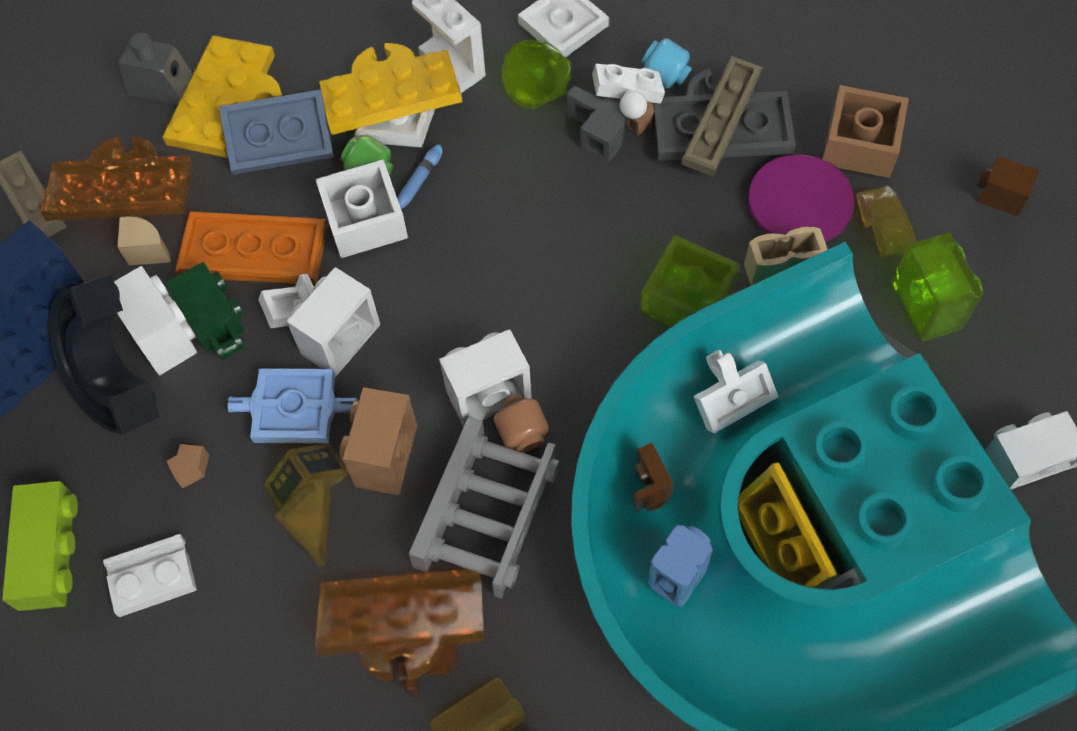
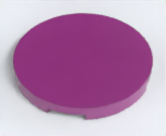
(799, 194)

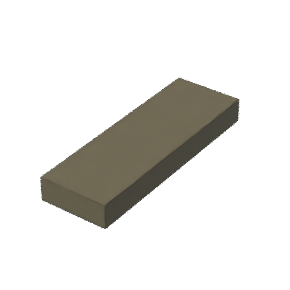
(26, 192)

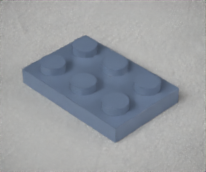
(276, 132)

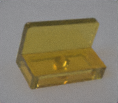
(484, 710)

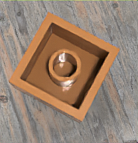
(865, 131)
(379, 440)

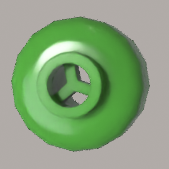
(365, 151)

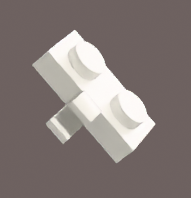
(735, 392)

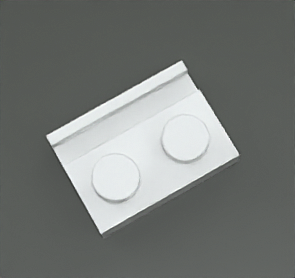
(149, 575)

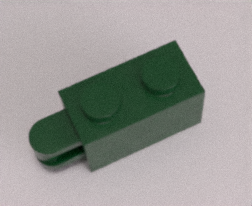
(208, 310)

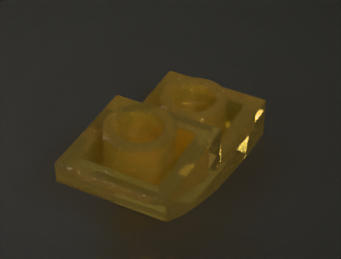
(888, 219)

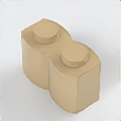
(777, 252)

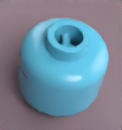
(669, 60)

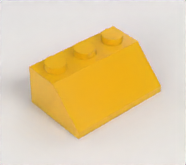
(784, 531)

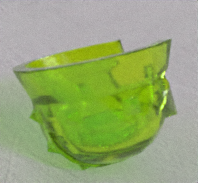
(535, 73)

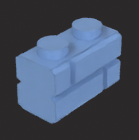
(680, 564)

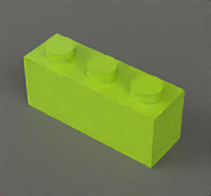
(39, 546)

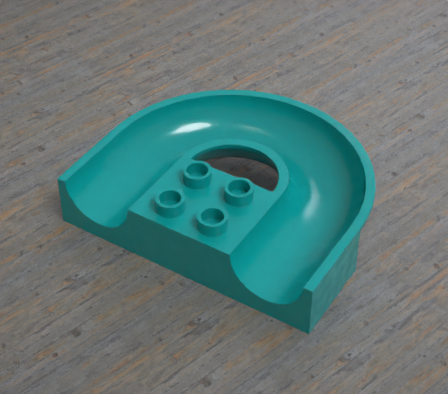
(949, 598)

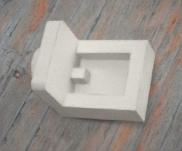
(279, 303)

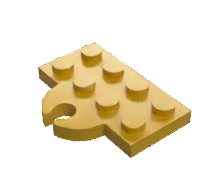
(226, 75)
(389, 88)

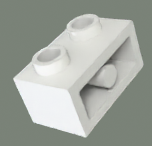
(1035, 449)

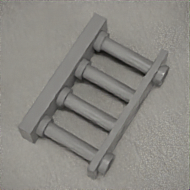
(445, 510)

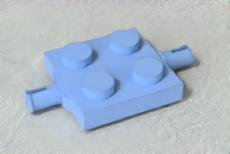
(292, 406)

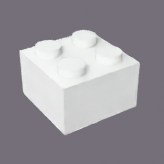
(362, 208)
(154, 320)
(334, 321)
(485, 375)

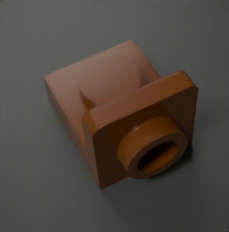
(651, 472)
(448, 660)

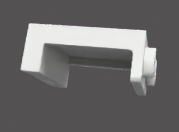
(459, 33)

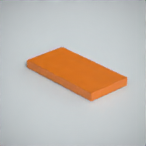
(253, 246)

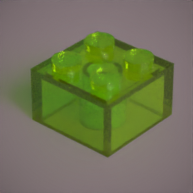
(687, 282)
(937, 286)

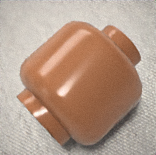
(521, 424)

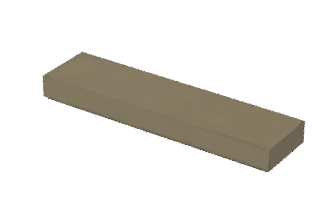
(721, 116)

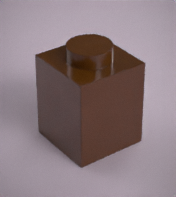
(1006, 185)

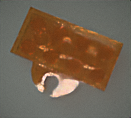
(118, 183)
(400, 618)

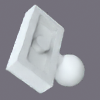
(631, 85)

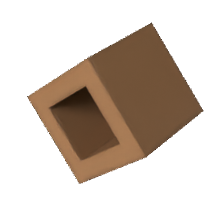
(643, 123)
(188, 464)

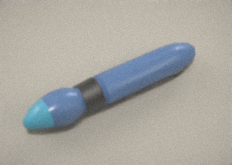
(431, 159)

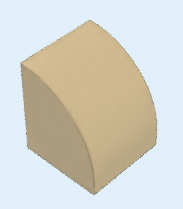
(141, 242)

